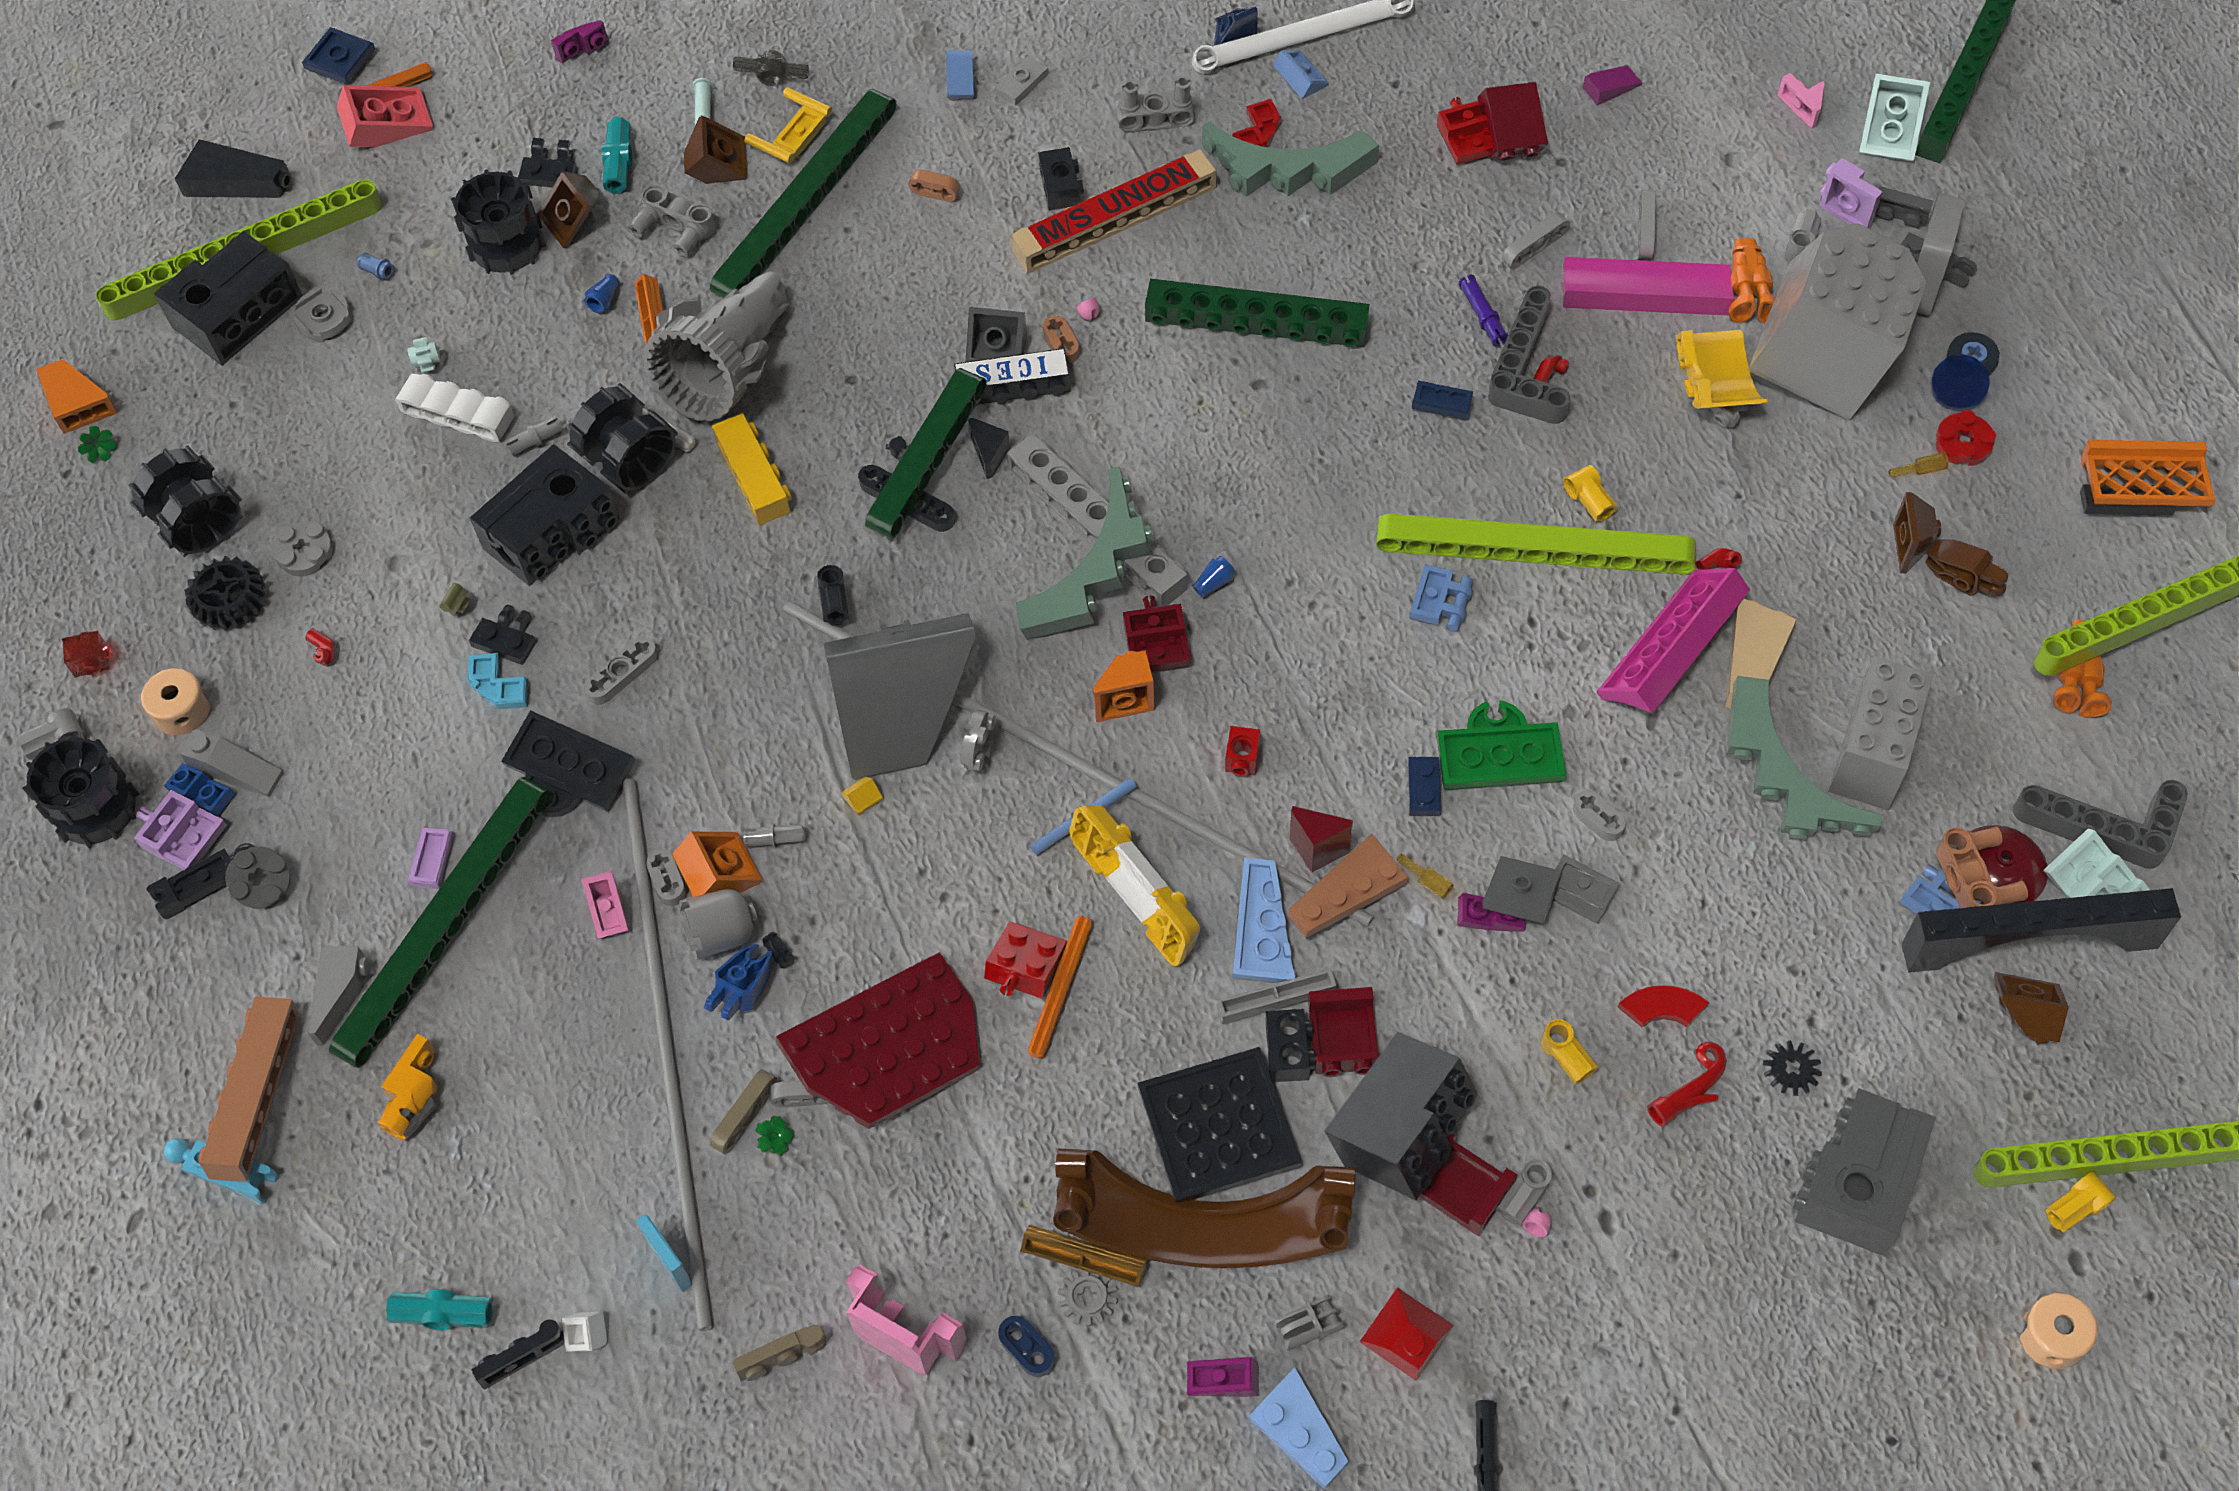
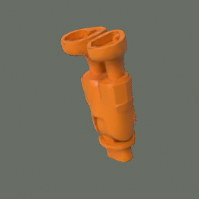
(1748, 276)
(2089, 677)

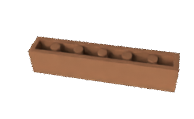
(249, 1089)

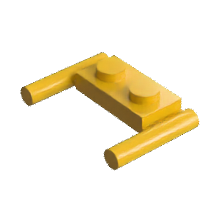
(798, 131)

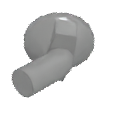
(1728, 415)

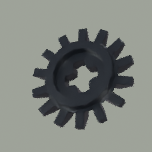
(1792, 1080)

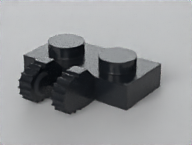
(506, 641)

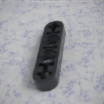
(922, 515)

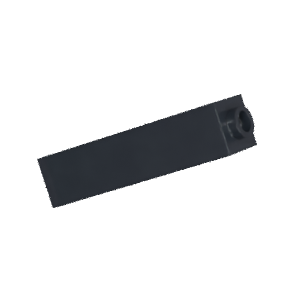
(231, 172)

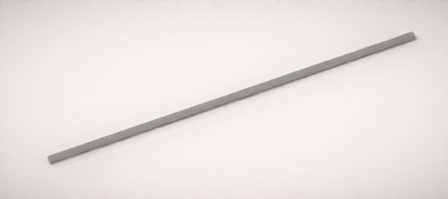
(667, 1059)

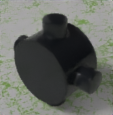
(896, 446)

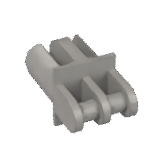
(1304, 1325)

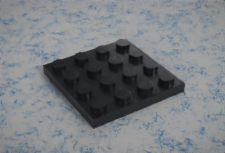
(1218, 1125)

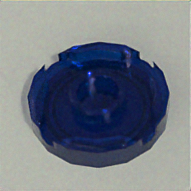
(1960, 382)

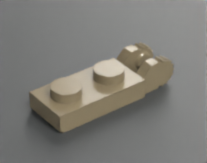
(780, 1352)

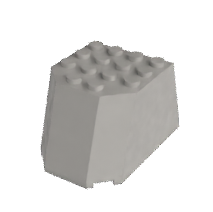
(1840, 318)

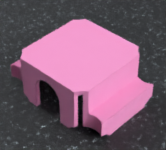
(884, 1334)

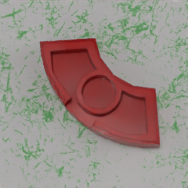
(1663, 1003)

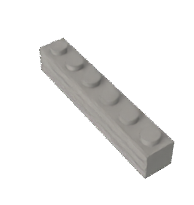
(1273, 996)

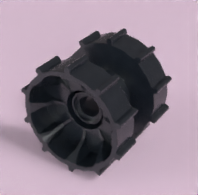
(498, 221)
(616, 432)
(185, 501)
(75, 766)

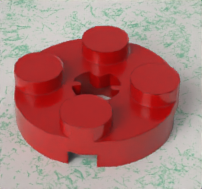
(1968, 425)

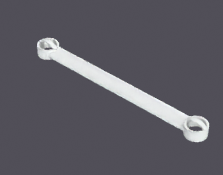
(1298, 33)

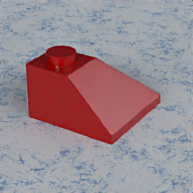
(1406, 1334)

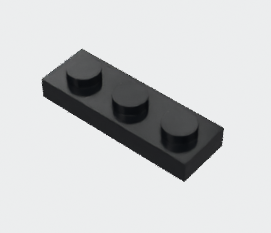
(2091, 508)

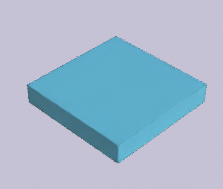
(664, 1252)

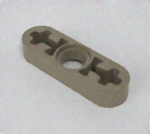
(743, 1112)

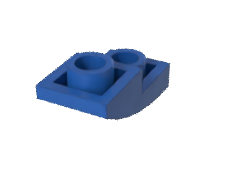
(199, 788)

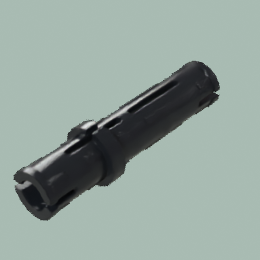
(1487, 1465)

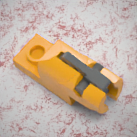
(409, 1090)

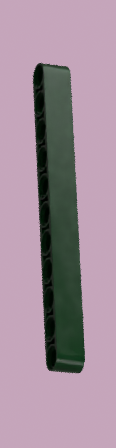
(804, 193)
(439, 923)

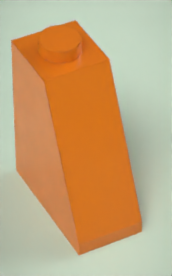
(73, 397)

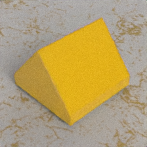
(862, 795)

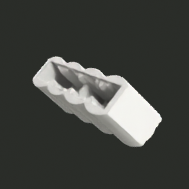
(455, 407)

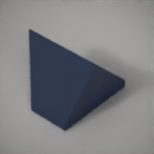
(1236, 25)

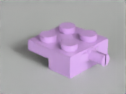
(178, 830)

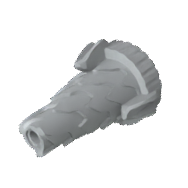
(709, 356)

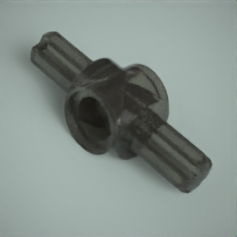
(771, 67)

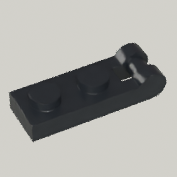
(519, 1354)

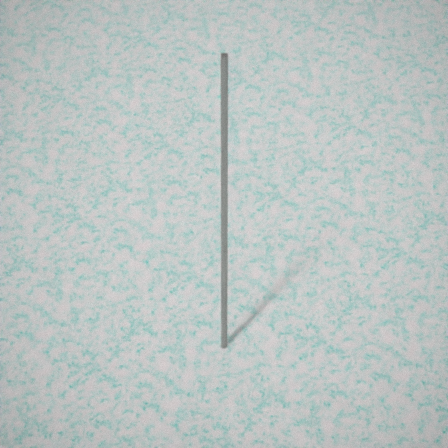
(1093, 771)

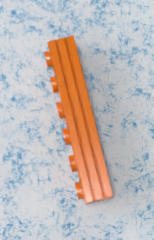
(649, 303)

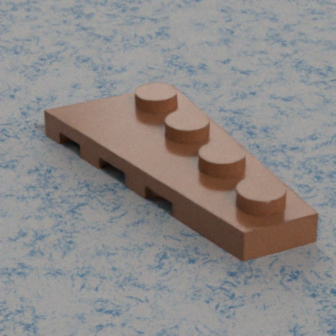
(1351, 885)

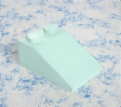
(1894, 117)

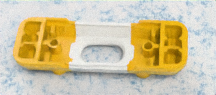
(1112, 853)

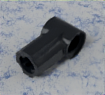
(832, 595)

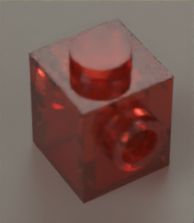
(86, 653)

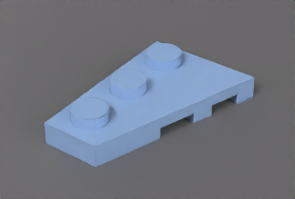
(1299, 1430)

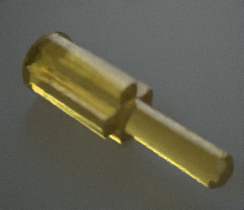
(1922, 465)
(1428, 877)

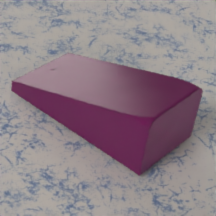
(1610, 83)
(1223, 1377)

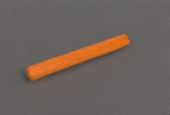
(1059, 987)

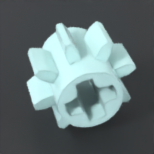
(424, 354)

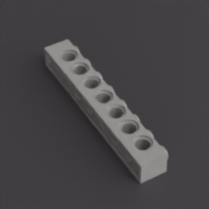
(1043, 481)

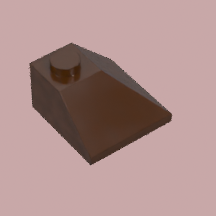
(715, 153)
(568, 206)
(1914, 530)
(2035, 1005)

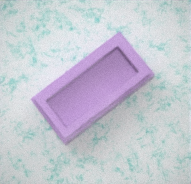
(430, 858)

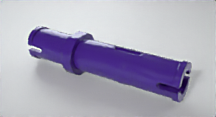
(1488, 319)

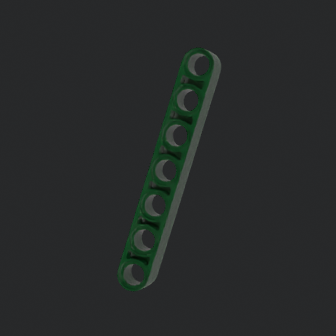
(925, 453)

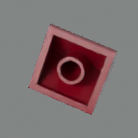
(1319, 836)

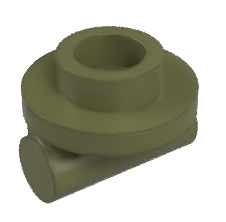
(455, 599)

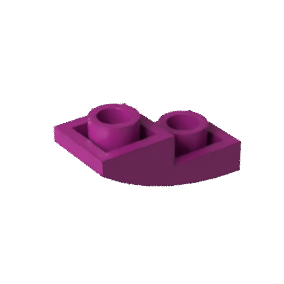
(584, 37)
(1473, 915)

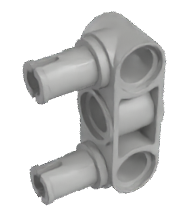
(1155, 109)
(677, 213)

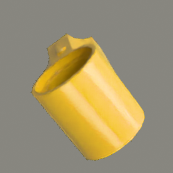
(1587, 487)
(1568, 1054)
(2085, 1198)

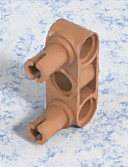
(1967, 871)

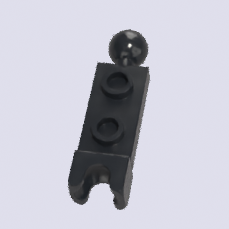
(192, 883)

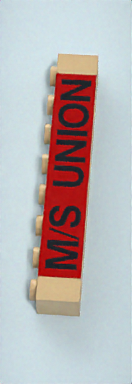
(1113, 211)

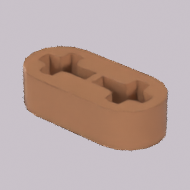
(934, 185)
(1066, 337)

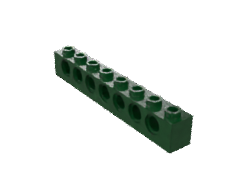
(1964, 79)
(1257, 312)

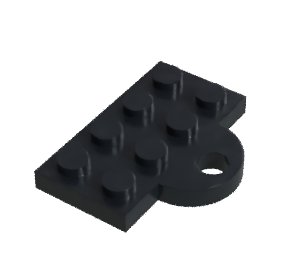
(567, 764)

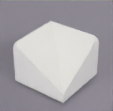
(584, 1331)

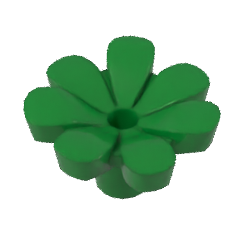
(96, 444)

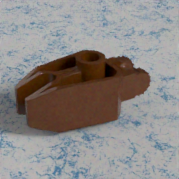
(1966, 567)

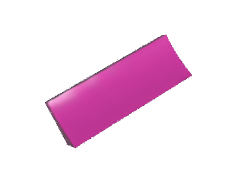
(1647, 286)
(1675, 638)

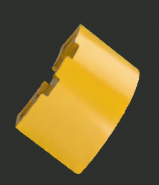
(1716, 369)

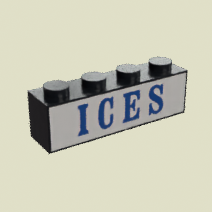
(1021, 375)

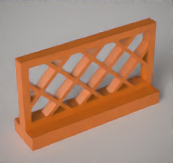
(2147, 457)

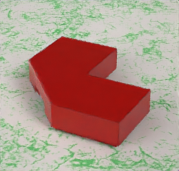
(1265, 124)

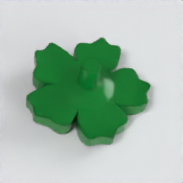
(774, 1135)

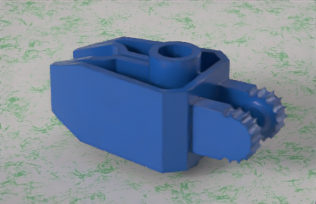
(740, 981)

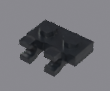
(543, 171)

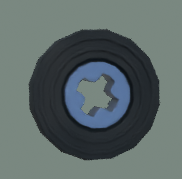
(1976, 343)

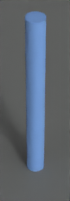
(1063, 829)

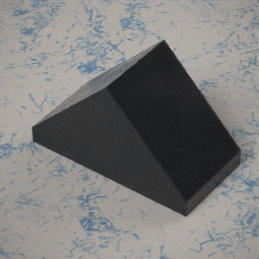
(989, 443)

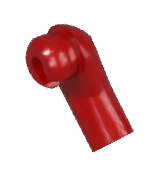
(1551, 365)
(1720, 558)
(324, 644)

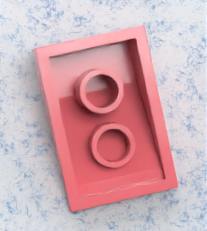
(382, 114)

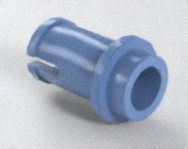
(380, 267)

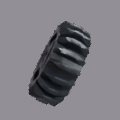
(225, 593)

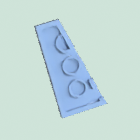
(1261, 935)

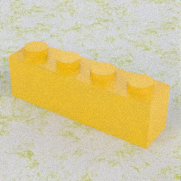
(751, 468)

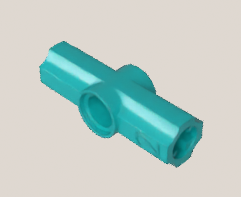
(617, 155)
(439, 1309)

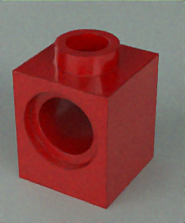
(1242, 740)

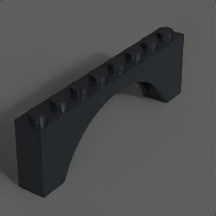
(2131, 918)

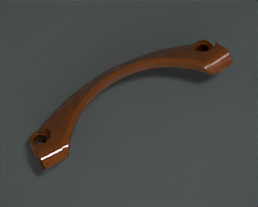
(1129, 1217)

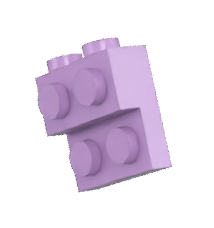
(1848, 195)

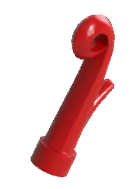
(1691, 1094)

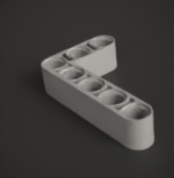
(1938, 246)

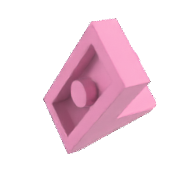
(1802, 101)
(605, 904)

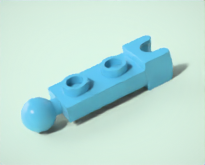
(178, 1150)

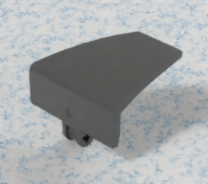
(897, 690)

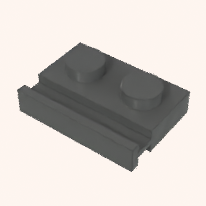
(1903, 206)
(1583, 889)

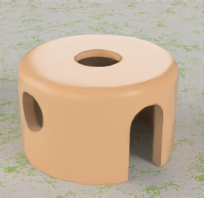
(188, 703)
(2042, 1339)

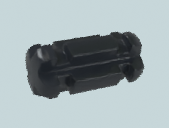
(779, 950)

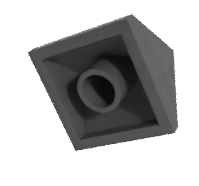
(995, 333)

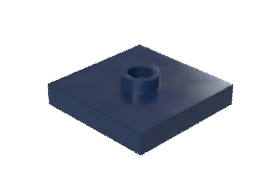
(338, 55)

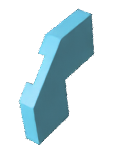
(500, 692)

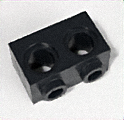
(1284, 1045)

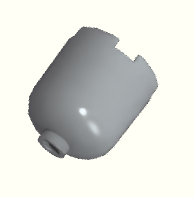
(717, 921)

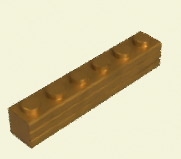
(1083, 1255)

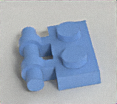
(1432, 593)
(1927, 896)

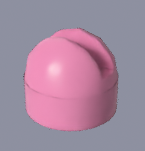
(1088, 309)
(1537, 1223)

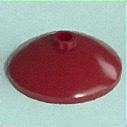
(2025, 861)

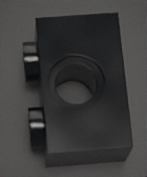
(1059, 178)

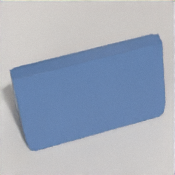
(1299, 72)

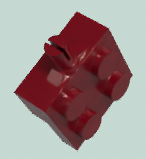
(1160, 633)

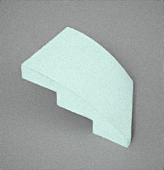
(2091, 869)

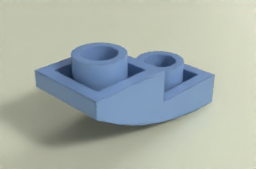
(959, 74)

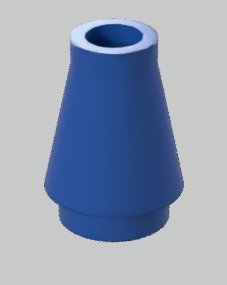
(601, 294)
(1214, 576)

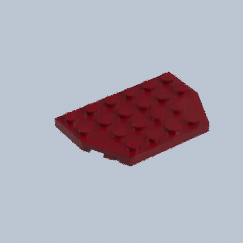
(887, 1044)

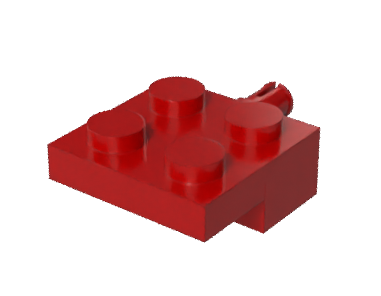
(1465, 131)
(1024, 960)

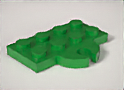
(1500, 751)

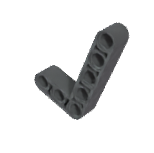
(1517, 391)
(2107, 824)

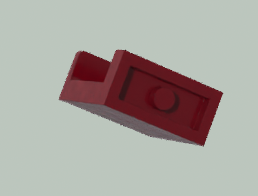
(1514, 120)
(1343, 1030)
(1468, 1188)

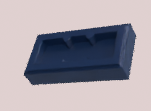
(1442, 400)

